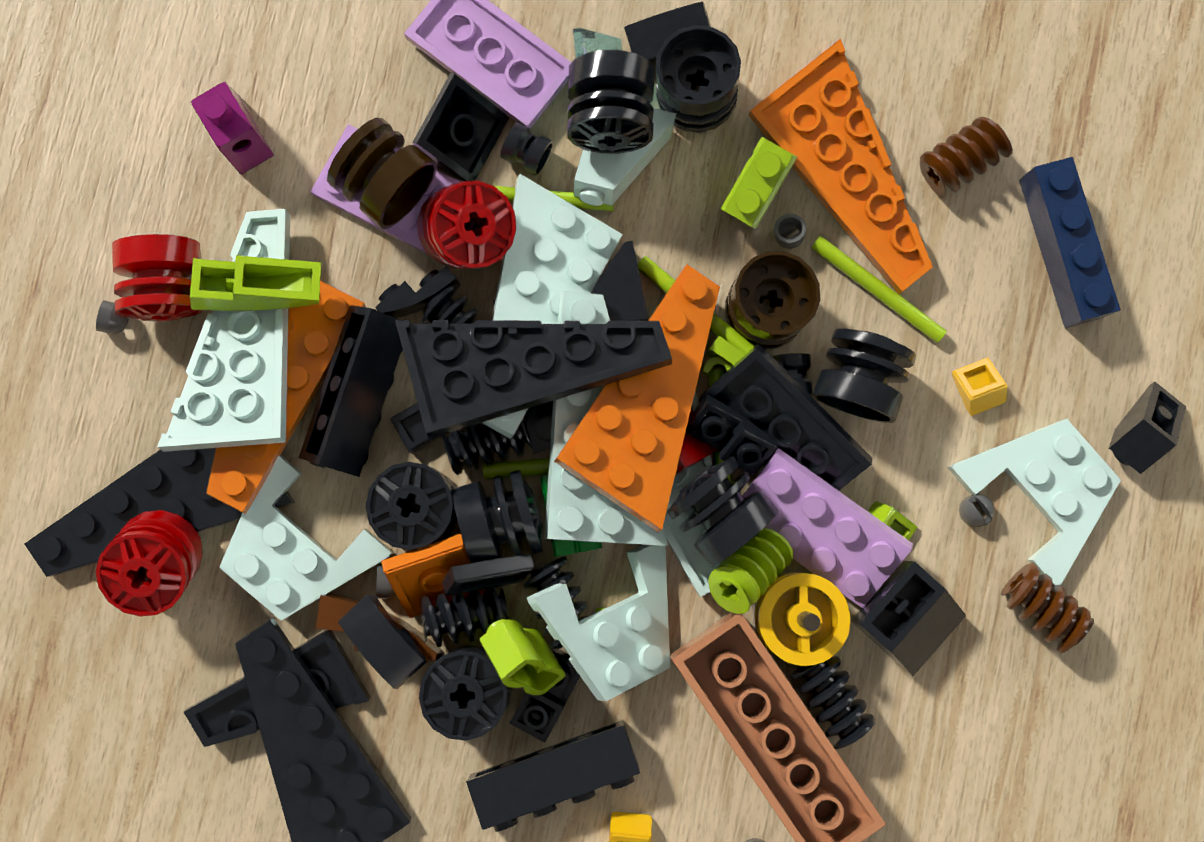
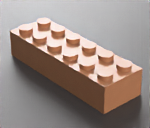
(775, 735)

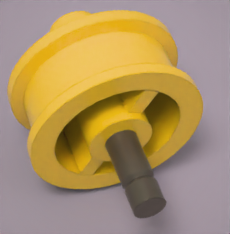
(802, 618)

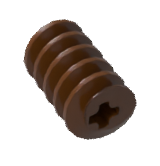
(962, 152)
(1049, 607)

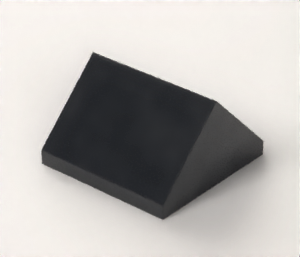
(460, 129)

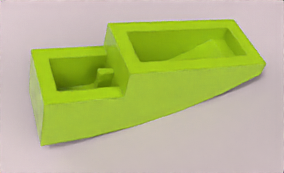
(254, 284)

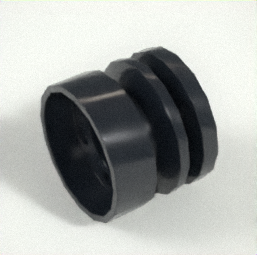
(702, 59)
(610, 102)
(866, 368)
(722, 511)
(389, 517)
(498, 519)
(446, 711)

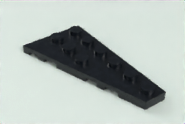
(511, 365)

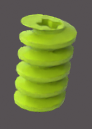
(750, 571)

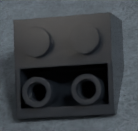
(909, 616)

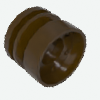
(381, 173)
(791, 291)

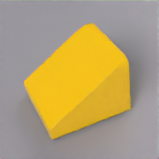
(980, 386)
(630, 827)

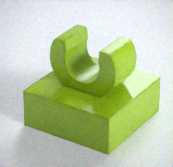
(722, 355)

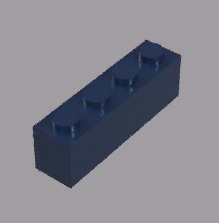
(1069, 243)

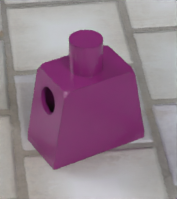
(229, 123)

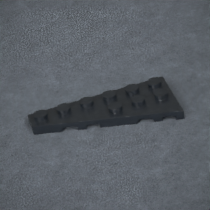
(161, 482)
(316, 761)

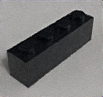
(353, 392)
(553, 775)

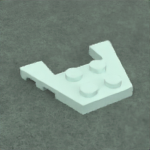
(1059, 477)
(281, 561)
(622, 641)

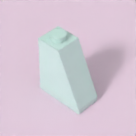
(606, 176)

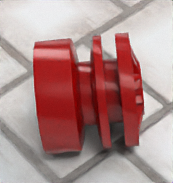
(443, 228)
(157, 275)
(162, 545)

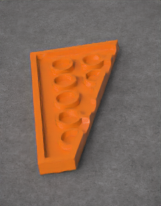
(845, 162)
(312, 339)
(638, 424)

